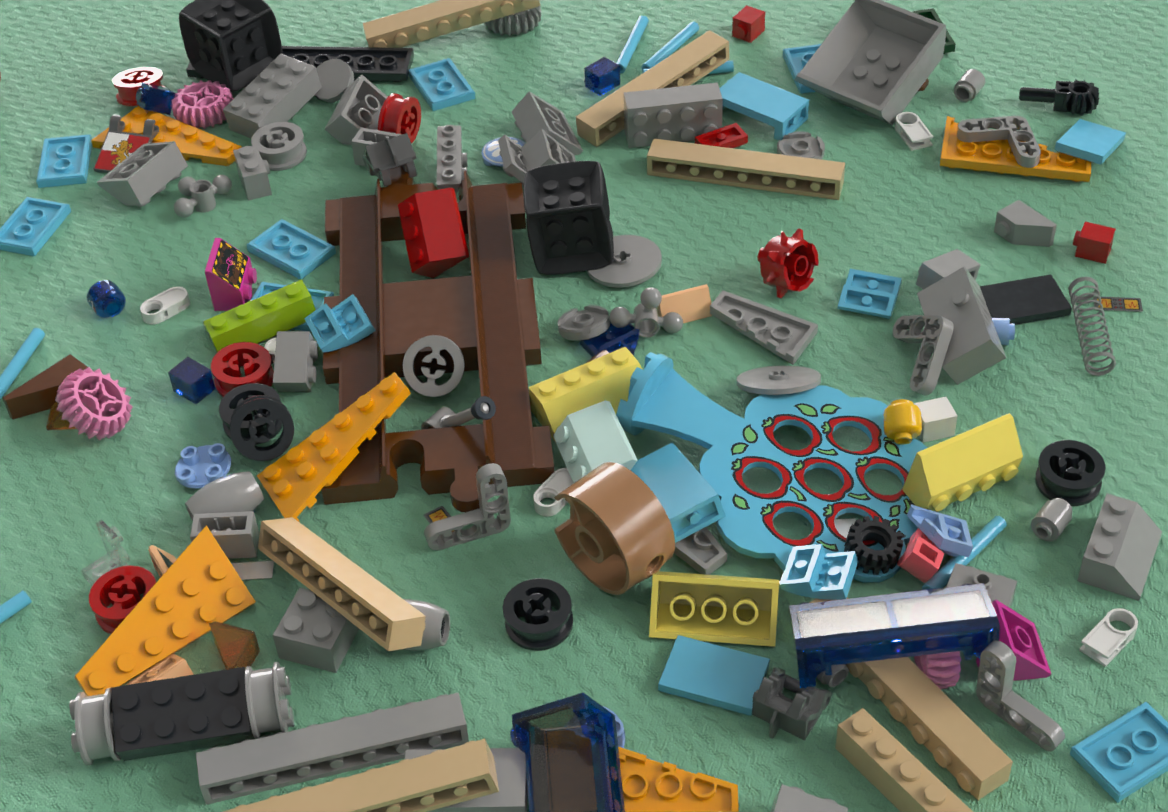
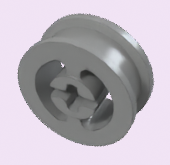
(280, 144)
(430, 387)

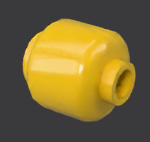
(902, 421)

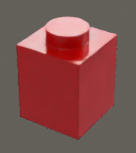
(748, 24)
(1094, 242)

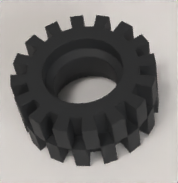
(877, 532)

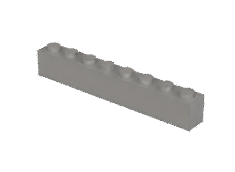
(330, 748)

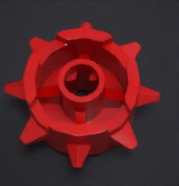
(788, 262)

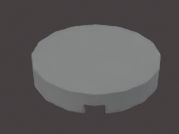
(334, 78)
(801, 145)
(584, 323)

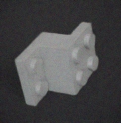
(537, 152)

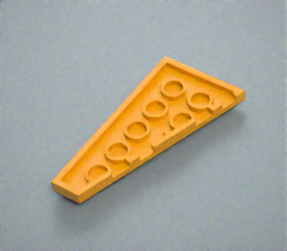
(190, 140)
(999, 158)
(327, 452)
(170, 616)
(664, 788)

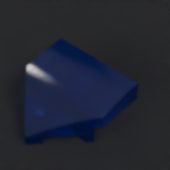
(612, 340)

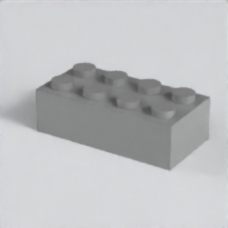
(273, 95)
(671, 113)

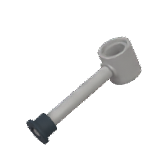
(483, 408)

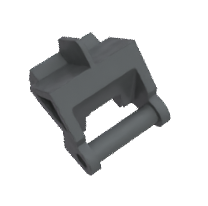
(390, 154)
(783, 713)

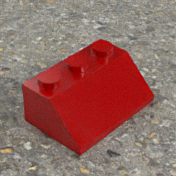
(433, 231)

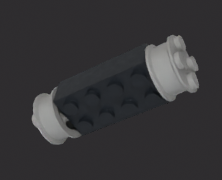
(181, 713)

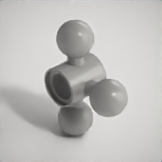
(202, 194)
(646, 315)

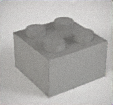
(313, 633)

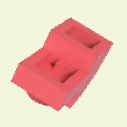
(921, 557)

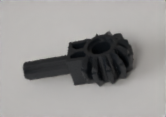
(1067, 96)

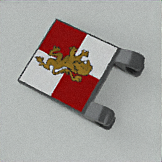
(120, 144)

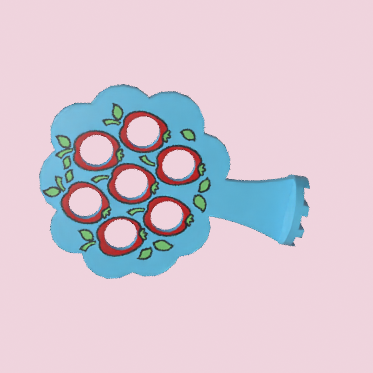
(670, 405)

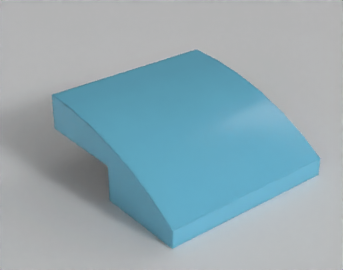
(870, 293)
(340, 325)
(819, 574)

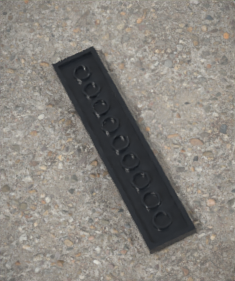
(371, 62)

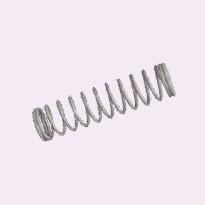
(1074, 299)

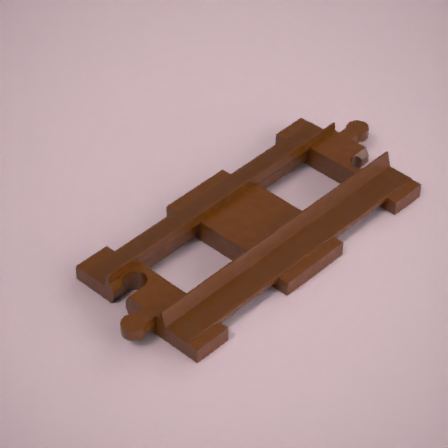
(483, 314)

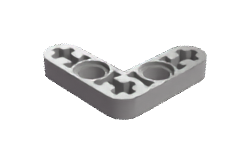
(977, 130)
(925, 370)
(482, 518)
(996, 694)

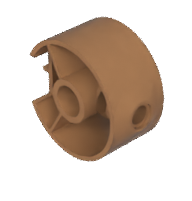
(615, 528)

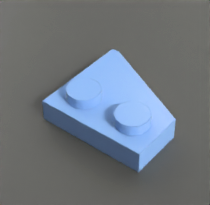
(944, 531)

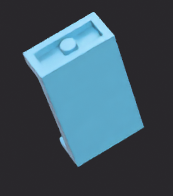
(765, 103)
(680, 490)

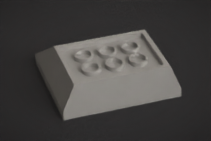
(875, 59)

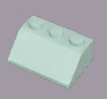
(591, 439)

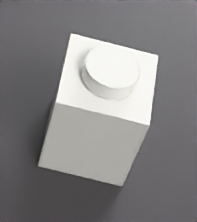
(937, 419)

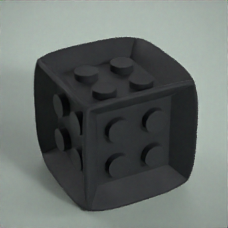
(230, 39)
(568, 217)

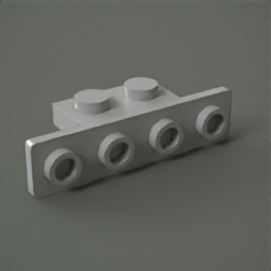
(450, 159)

